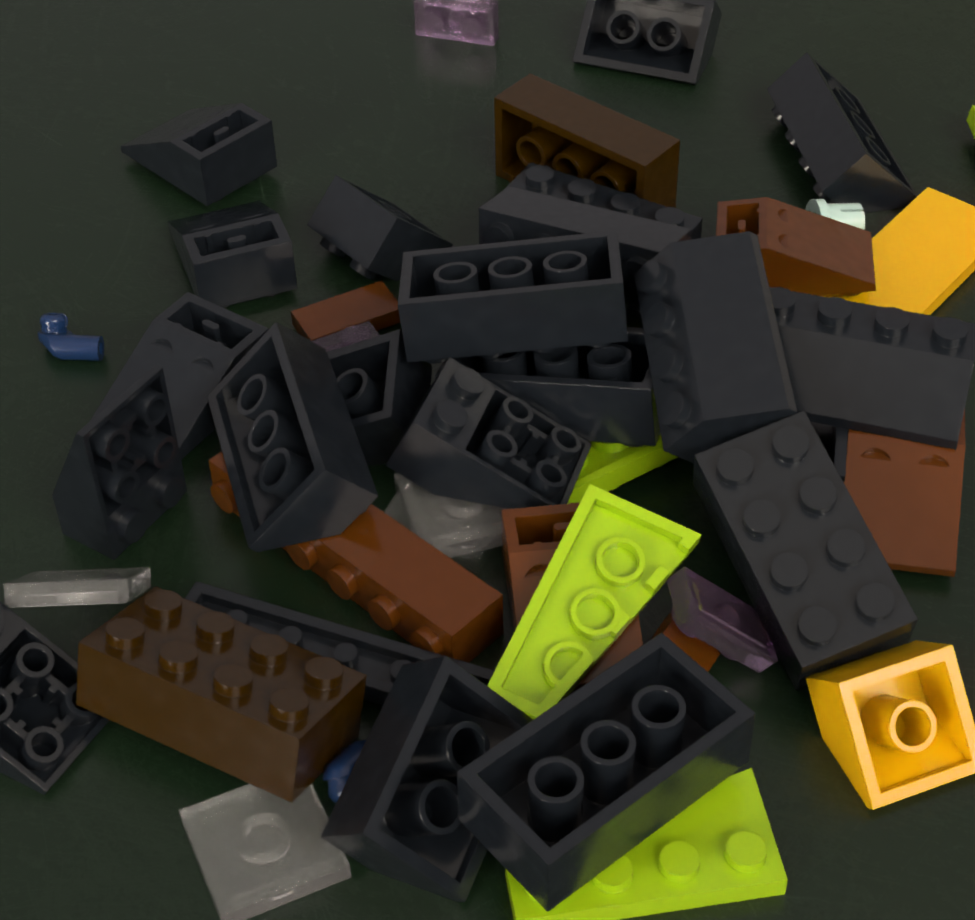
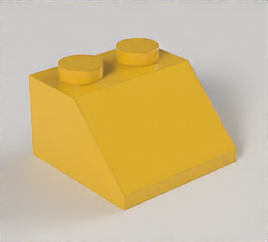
(897, 721)

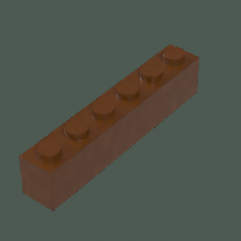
(396, 579)

